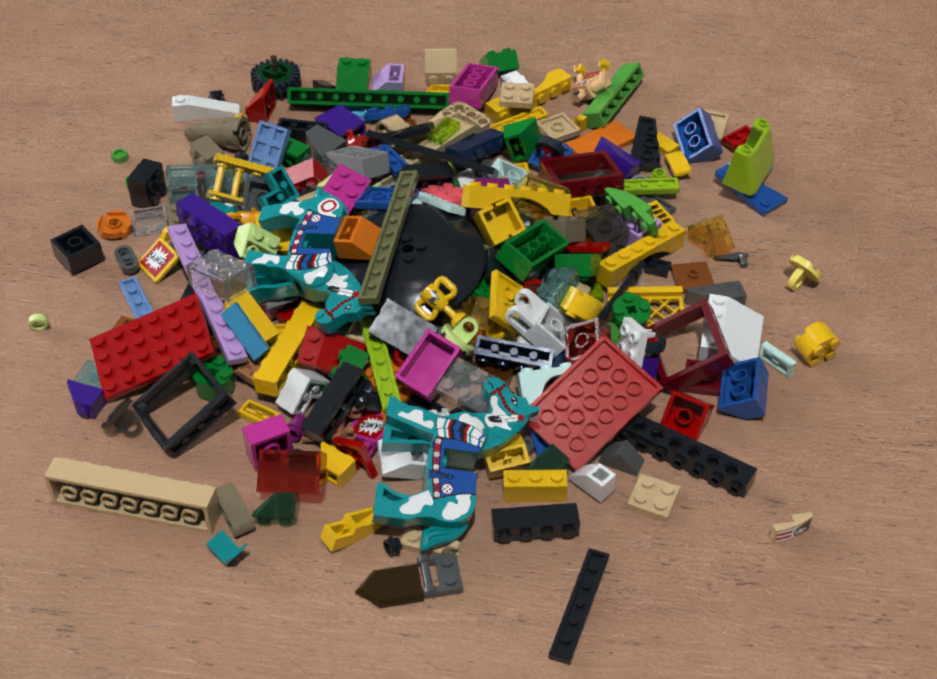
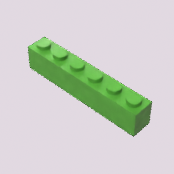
(612, 97)

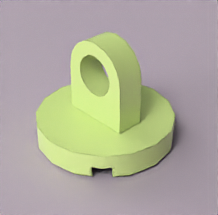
(460, 336)

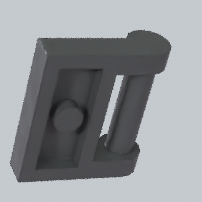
(447, 573)

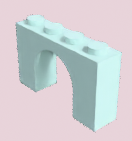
(532, 382)

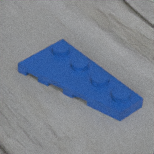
(763, 202)

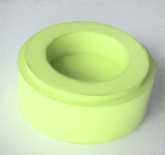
(38, 322)

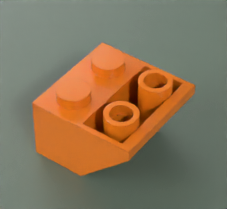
(356, 238)

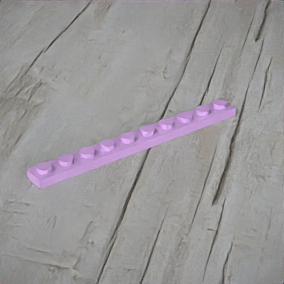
(211, 305)

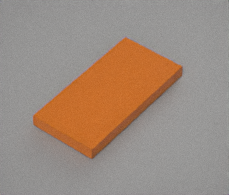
(614, 132)

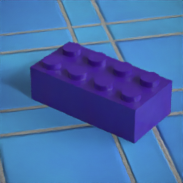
(208, 224)

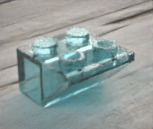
(557, 285)

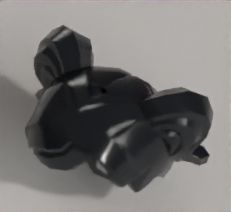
(368, 399)

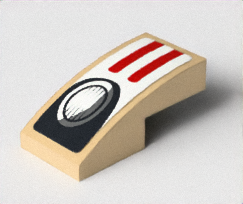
(795, 527)

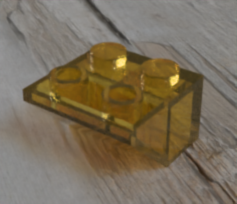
(479, 309)

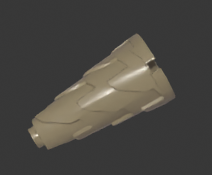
(224, 132)

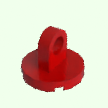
(357, 141)

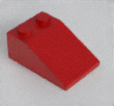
(321, 350)

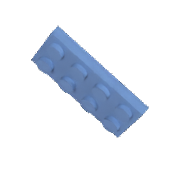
(268, 146)

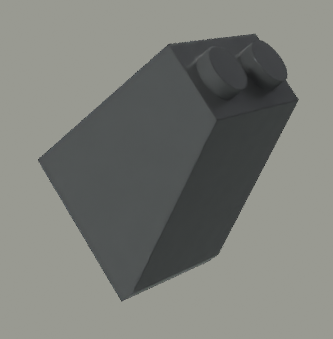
(323, 141)

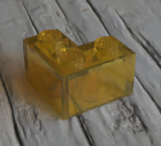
(713, 233)

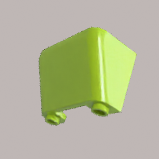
(752, 160)

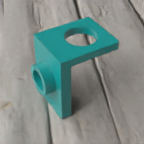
(224, 547)

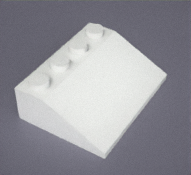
(739, 326)

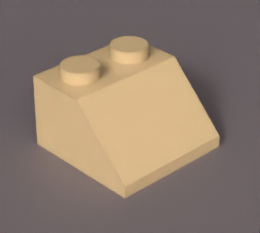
(440, 66)

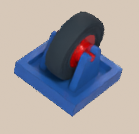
(545, 148)

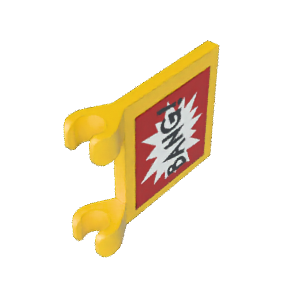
(159, 258)

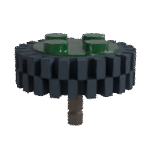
(284, 73)

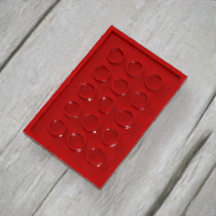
(150, 346)
(592, 402)

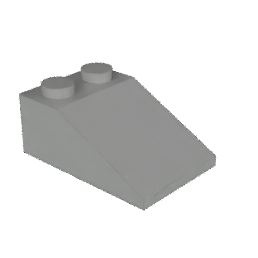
(362, 160)

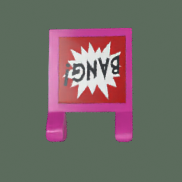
(369, 429)

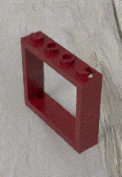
(580, 163)
(703, 368)

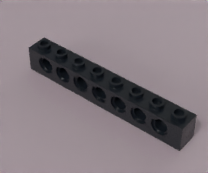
(689, 455)

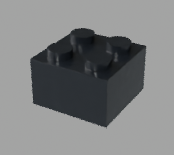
(146, 184)
(77, 249)

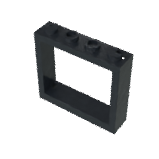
(199, 422)

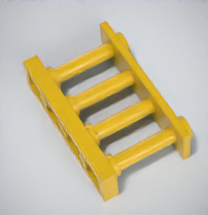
(240, 167)

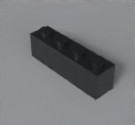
(334, 402)
(535, 522)

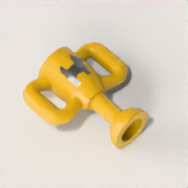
(438, 301)

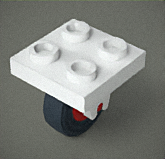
(638, 341)

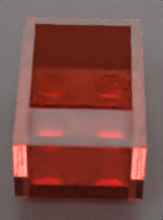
(291, 472)

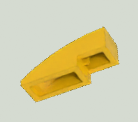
(350, 529)

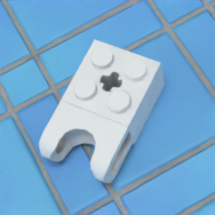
(538, 321)

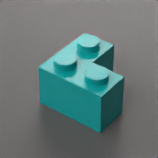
(281, 188)

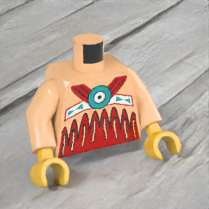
(592, 83)

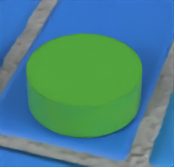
(119, 155)

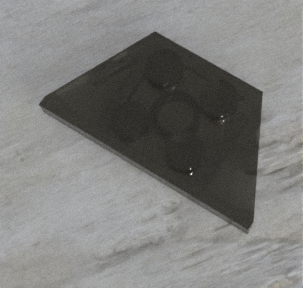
(604, 225)

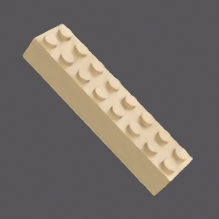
(133, 494)

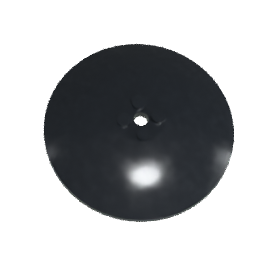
(441, 247)

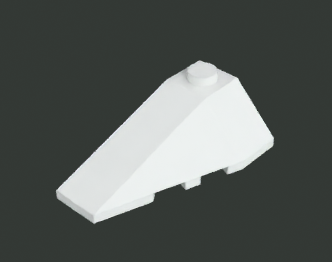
(198, 108)

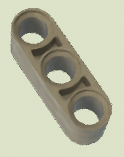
(234, 510)

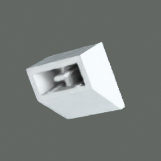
(402, 464)

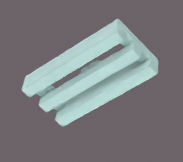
(777, 359)

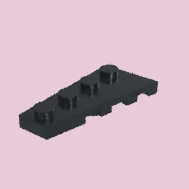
(646, 145)

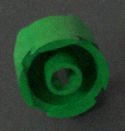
(631, 306)
(221, 371)

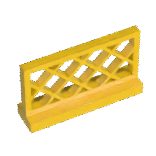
(655, 294)

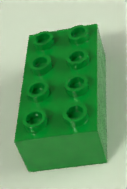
(532, 250)

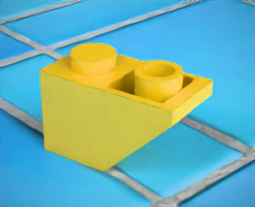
(339, 466)

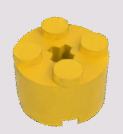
(580, 305)
(817, 343)

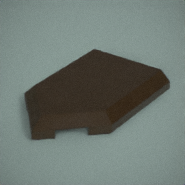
(392, 586)

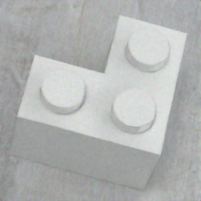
(300, 389)

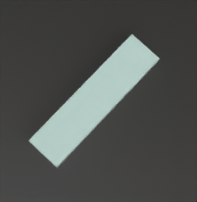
(441, 203)

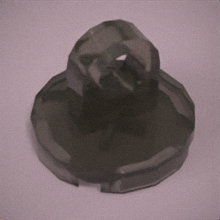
(120, 416)

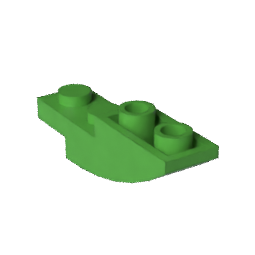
(632, 207)

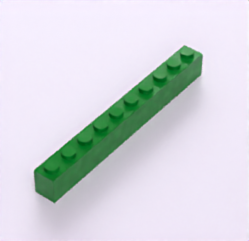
(371, 98)

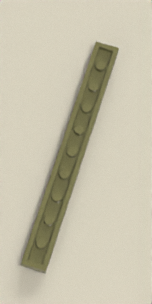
(388, 238)

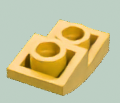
(678, 164)

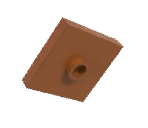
(691, 275)

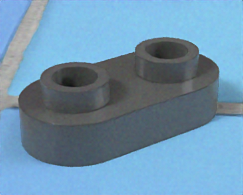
(126, 259)

